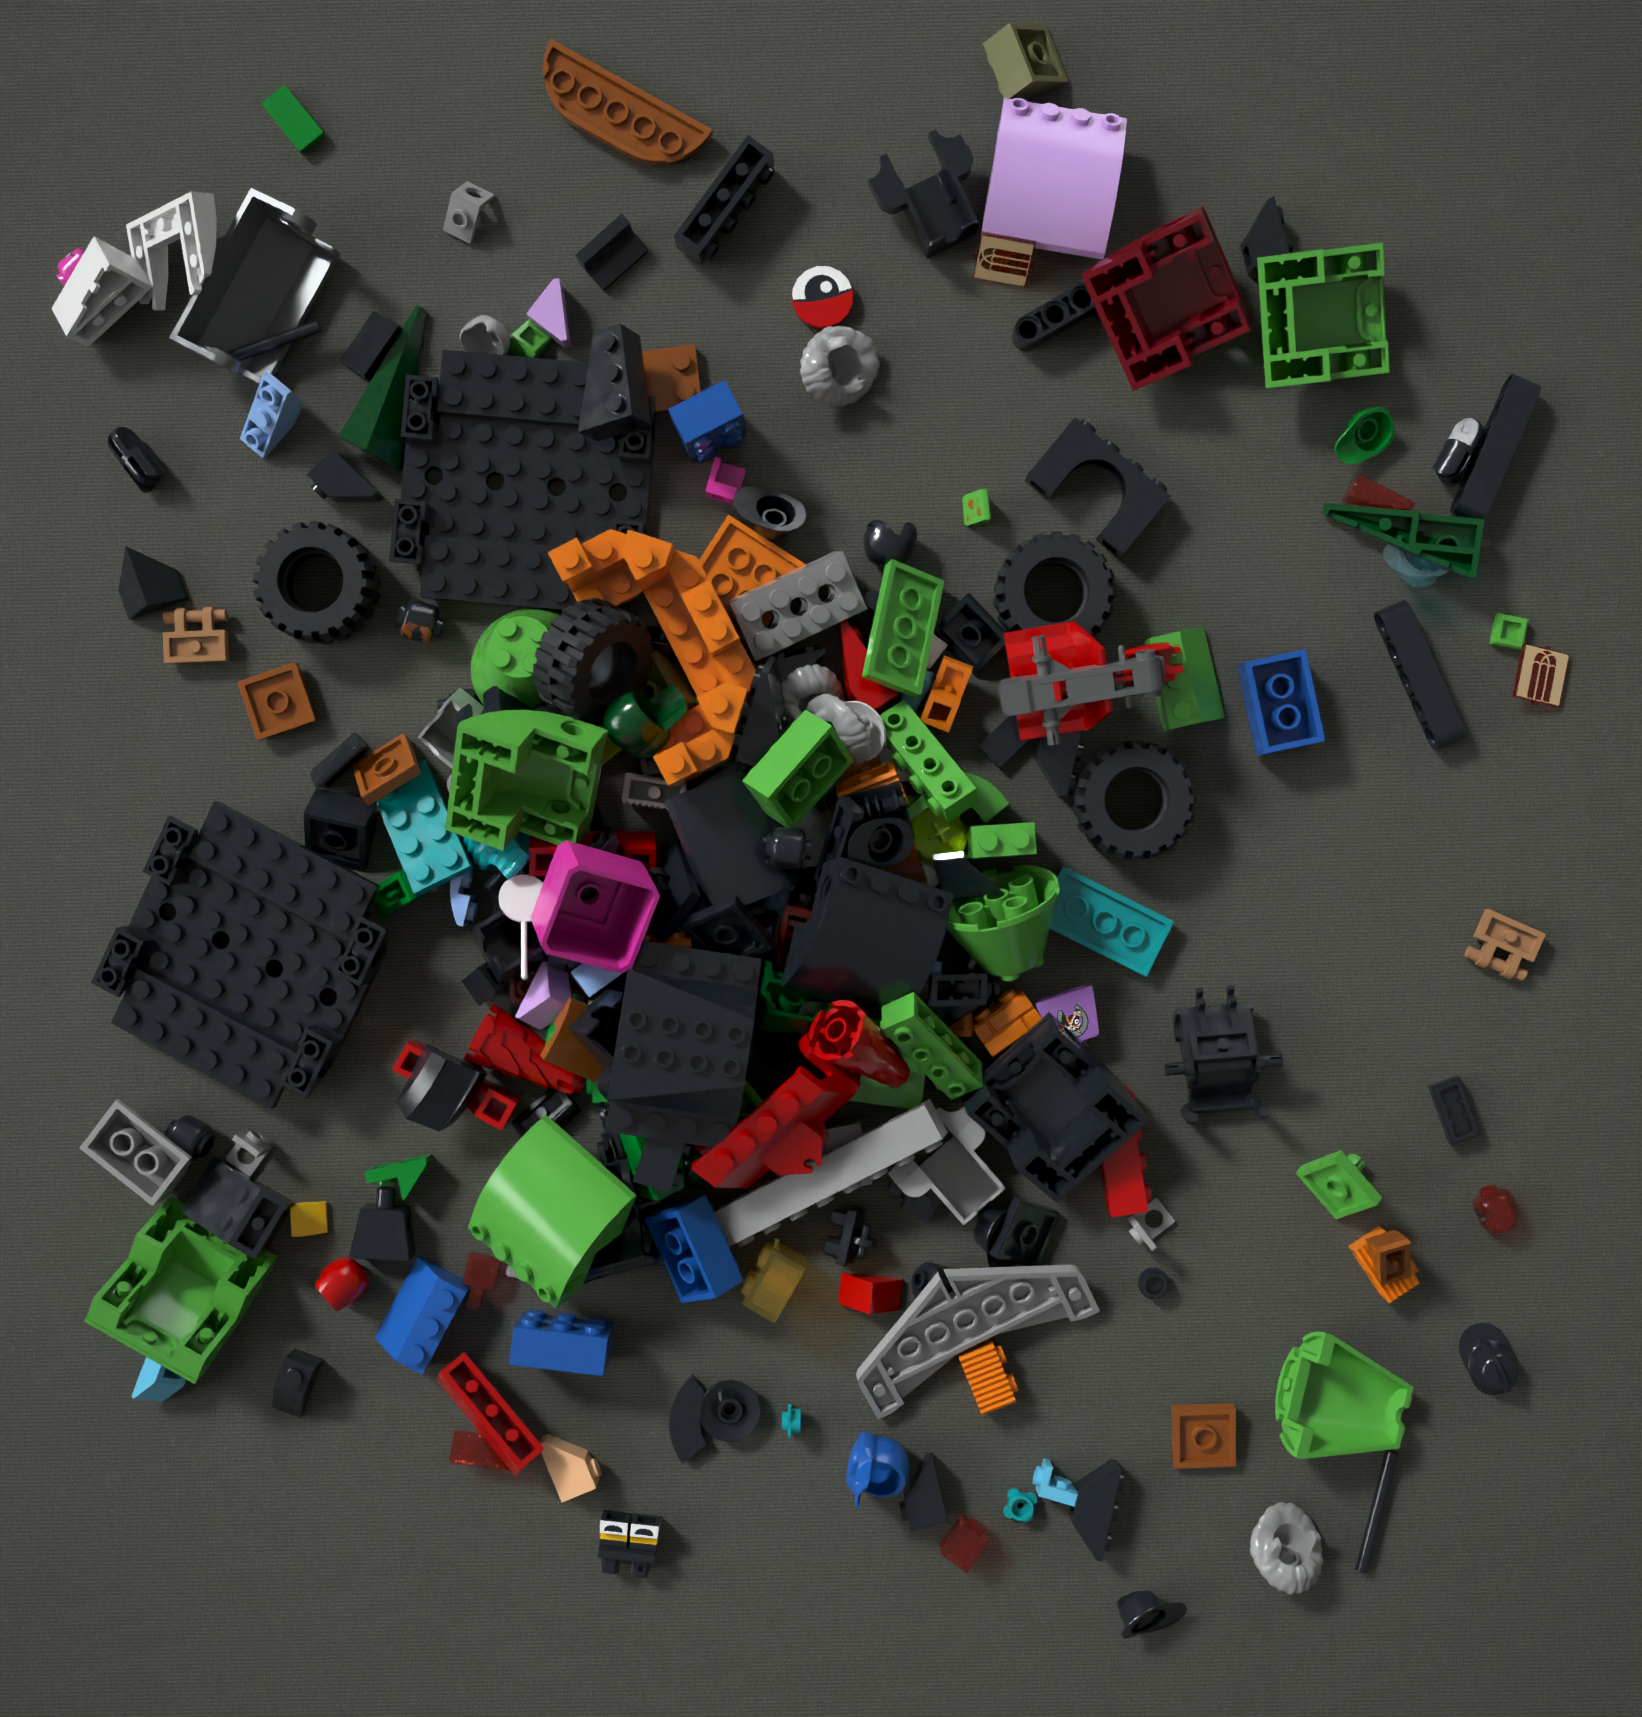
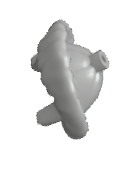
(839, 365)
(805, 685)
(846, 723)
(1287, 1548)

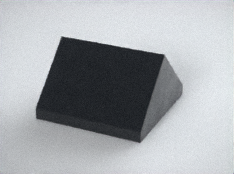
(971, 633)

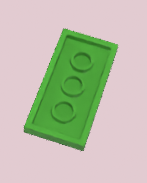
(903, 628)

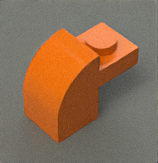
(946, 693)

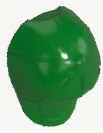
(1366, 435)

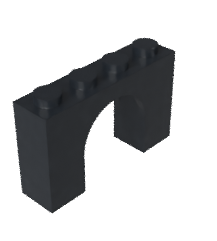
(1082, 447)

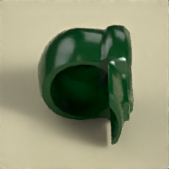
(631, 725)

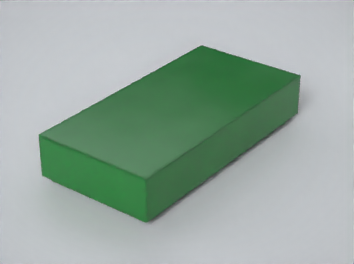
(293, 119)

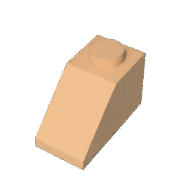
(569, 1467)

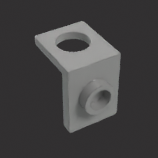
(465, 211)
(253, 1143)
(1142, 1232)

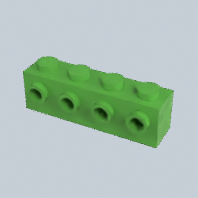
(927, 763)
(931, 1046)

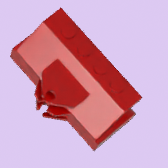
(781, 1129)

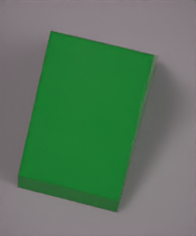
(395, 894)

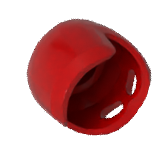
(342, 1282)

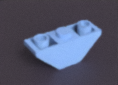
(270, 415)

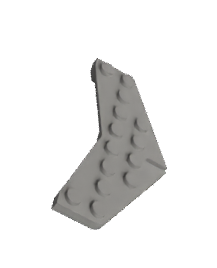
(978, 1308)

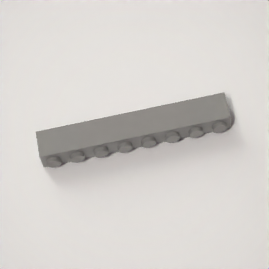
(839, 1170)

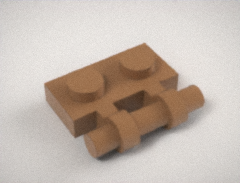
(195, 646)
(1507, 935)

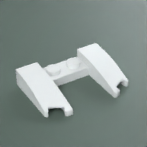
(185, 218)

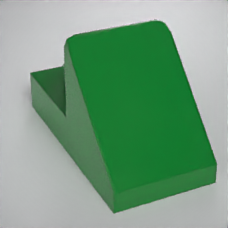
(407, 1171)

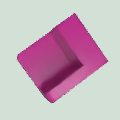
(724, 481)

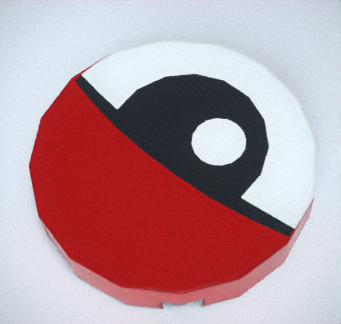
(822, 297)

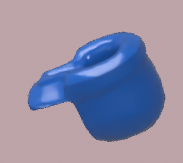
(877, 1467)

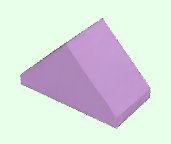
(550, 313)
(545, 997)

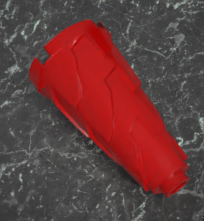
(856, 1044)
(515, 1051)

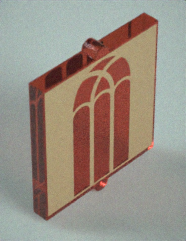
(1004, 259)
(1540, 675)

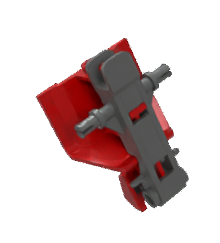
(1065, 682)

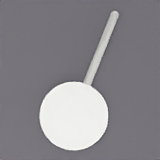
(517, 902)

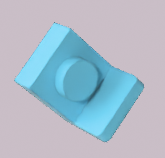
(1055, 1489)

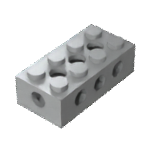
(814, 615)

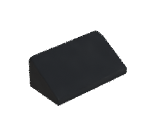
(338, 761)
(554, 1104)

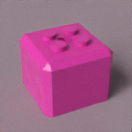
(597, 930)

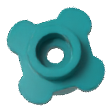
(791, 1421)
(1020, 1514)

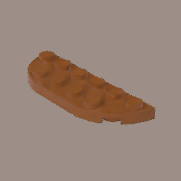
(619, 111)

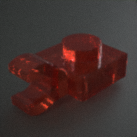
(480, 1275)

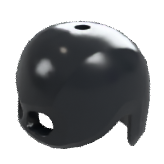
(883, 544)

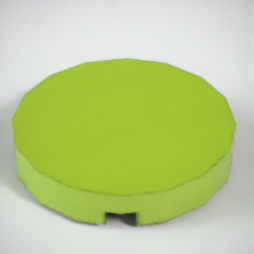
(937, 836)

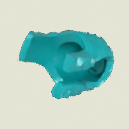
(508, 861)

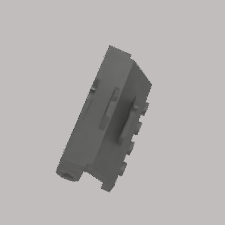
(258, 286)

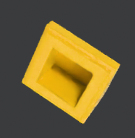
(308, 1218)

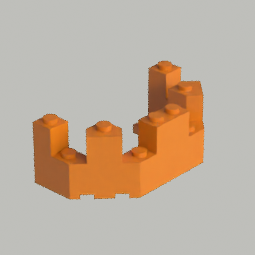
(696, 625)

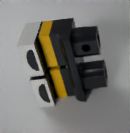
(616, 1546)

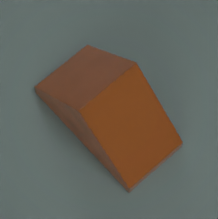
(1390, 1256)

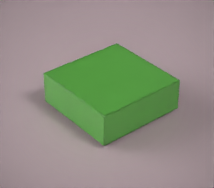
(1508, 631)

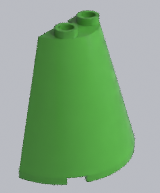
(1338, 1401)

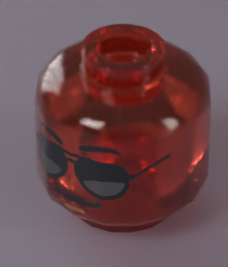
(1496, 1209)

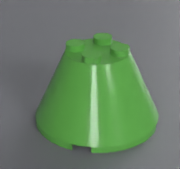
(507, 654)
(1011, 928)

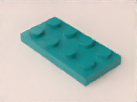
(416, 826)
(1108, 922)

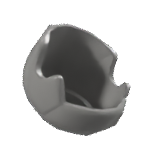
(485, 335)

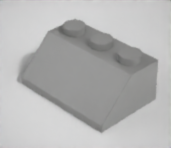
(136, 1153)

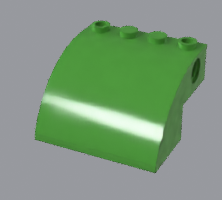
(1323, 315)
(524, 776)
(550, 1211)
(178, 1293)

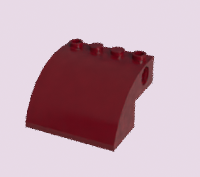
(1167, 298)

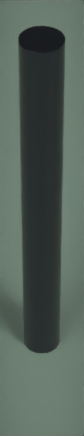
(1376, 1511)

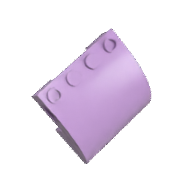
(1055, 176)

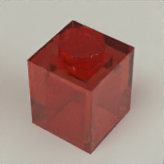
(964, 1542)

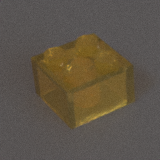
(774, 1280)

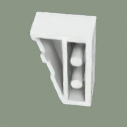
(99, 291)

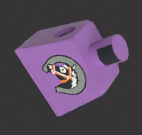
(1073, 1009)

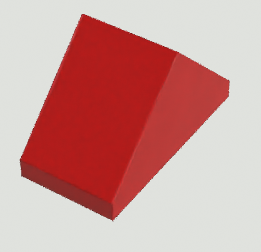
(870, 1292)

